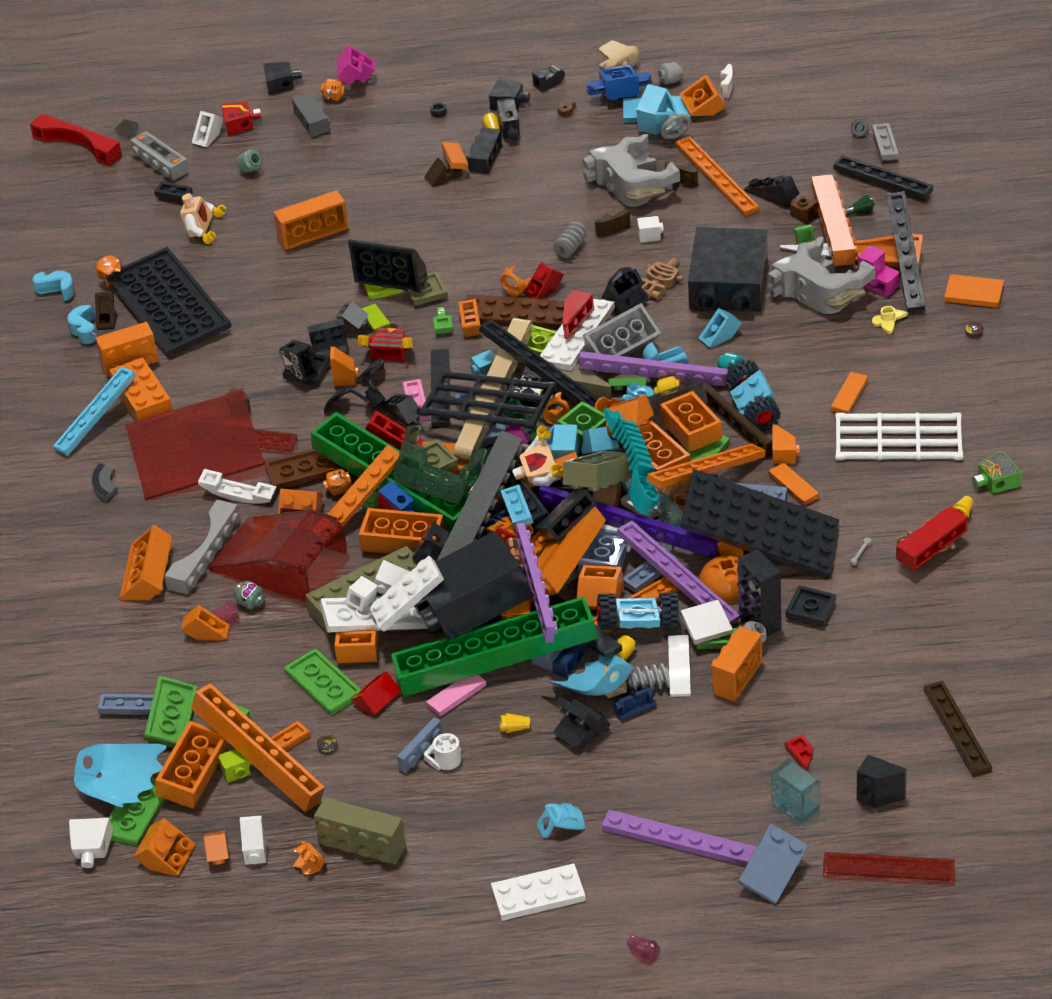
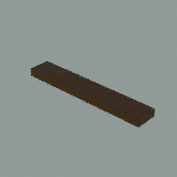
(737, 420)
(957, 728)

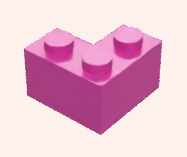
(354, 66)
(886, 278)

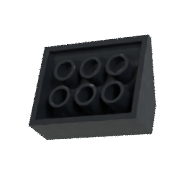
(387, 265)

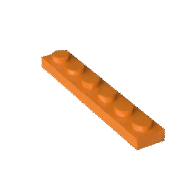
(365, 485)

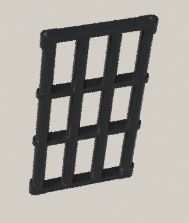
(499, 407)

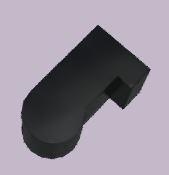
(548, 77)

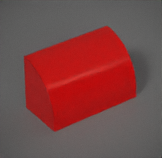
(376, 694)

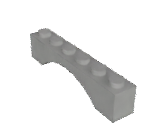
(186, 572)

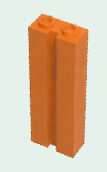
(561, 558)

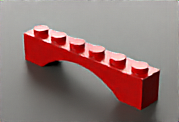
(52, 129)

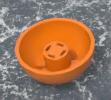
(722, 577)

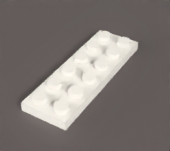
(566, 352)
(345, 618)

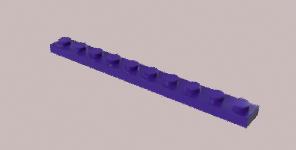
(655, 529)

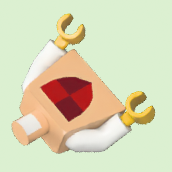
(197, 216)
(539, 462)

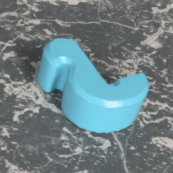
(54, 282)
(80, 325)
(674, 355)

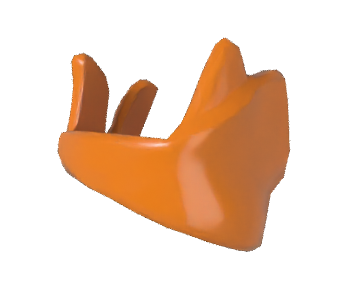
(107, 266)
(511, 290)
(552, 415)
(309, 860)

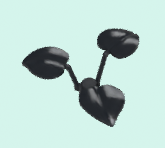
(373, 395)

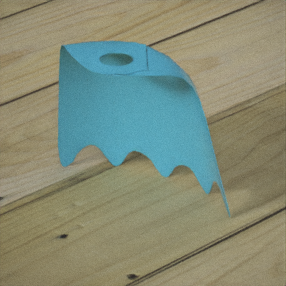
(593, 679)
(124, 771)

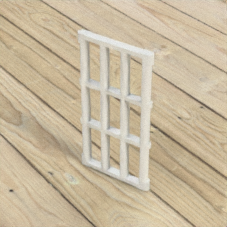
(917, 429)

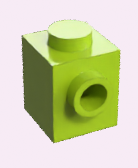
(234, 765)

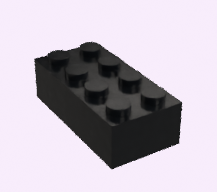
(759, 591)

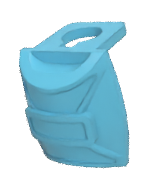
(561, 816)

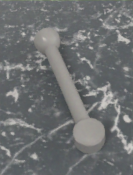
(866, 542)

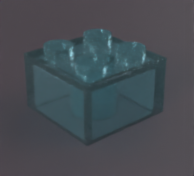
(795, 790)

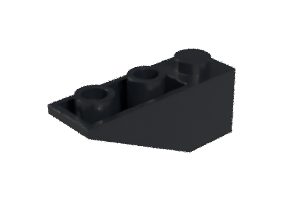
(777, 190)

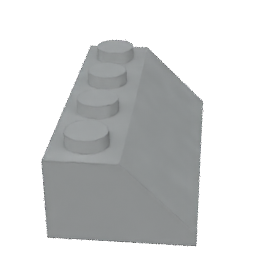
(623, 333)

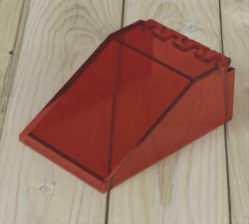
(280, 549)

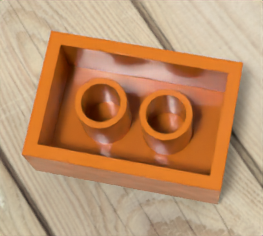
(125, 346)
(691, 421)
(736, 663)

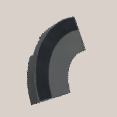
(102, 482)

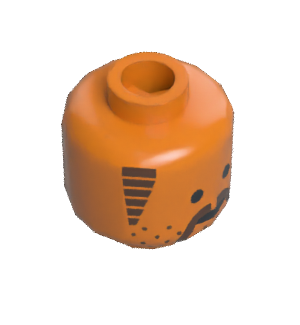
(337, 482)

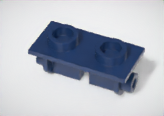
(631, 705)

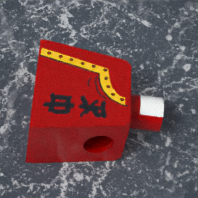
(239, 117)

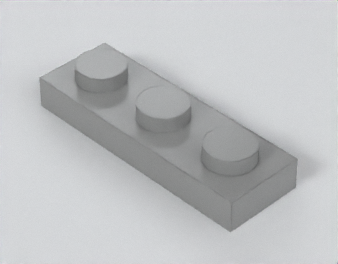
(885, 141)

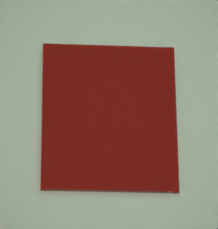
(183, 442)

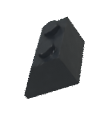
(880, 782)

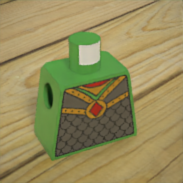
(998, 473)

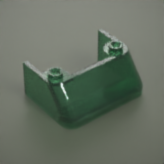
(416, 474)

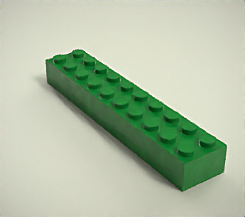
(355, 451)
(492, 647)

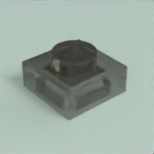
(127, 128)

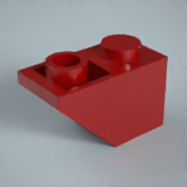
(543, 282)

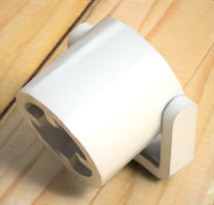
(446, 752)

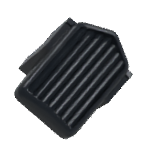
(625, 290)
(328, 335)
(579, 723)

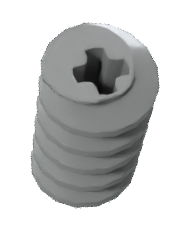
(569, 240)
(649, 677)

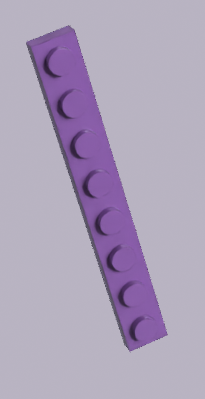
(651, 368)
(672, 568)
(534, 578)
(677, 838)

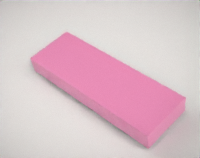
(416, 390)
(455, 694)

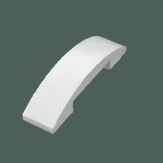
(236, 491)
(679, 666)

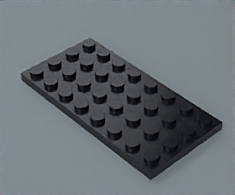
(169, 300)
(760, 522)

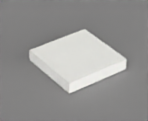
(706, 622)

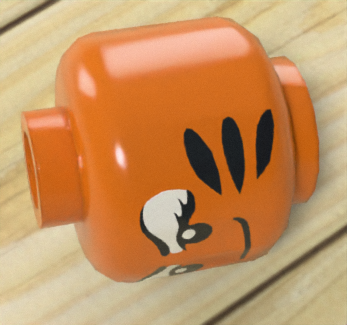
(332, 89)

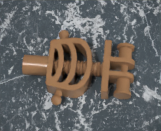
(660, 278)

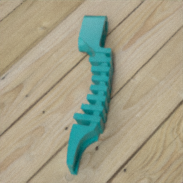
(641, 491)

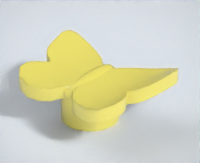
(887, 318)

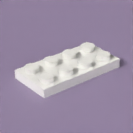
(406, 593)
(538, 892)

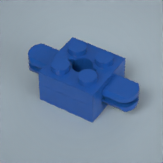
(619, 82)

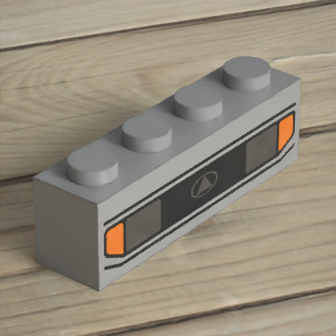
(159, 156)

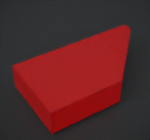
(800, 750)

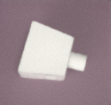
(90, 839)

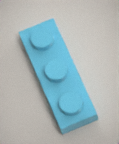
(516, 505)

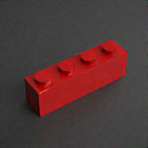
(931, 538)

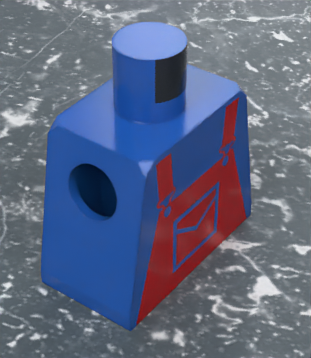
(394, 498)

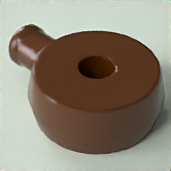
(566, 109)

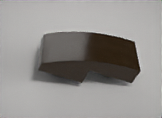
(611, 224)

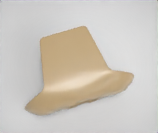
(618, 54)

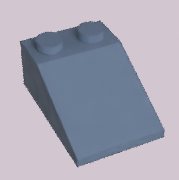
(604, 550)
(772, 863)

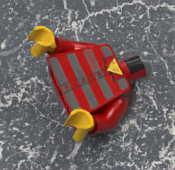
(387, 343)

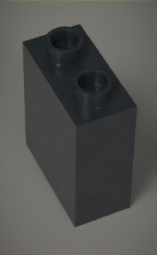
(728, 269)
(476, 587)

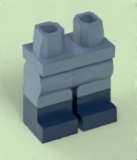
(559, 660)

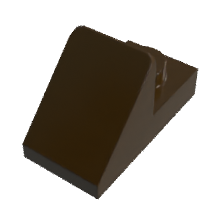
(441, 173)
(687, 175)
(105, 310)

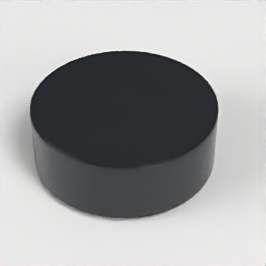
(438, 110)

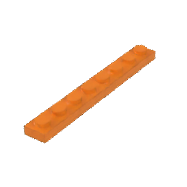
(707, 464)

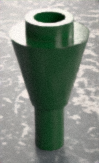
(862, 205)

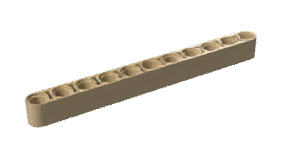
(502, 366)

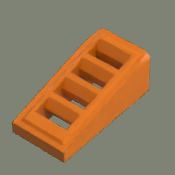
(470, 328)

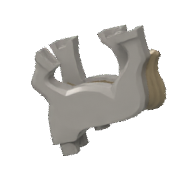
(629, 178)
(815, 281)

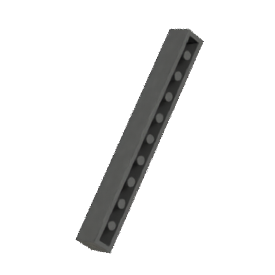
(484, 493)

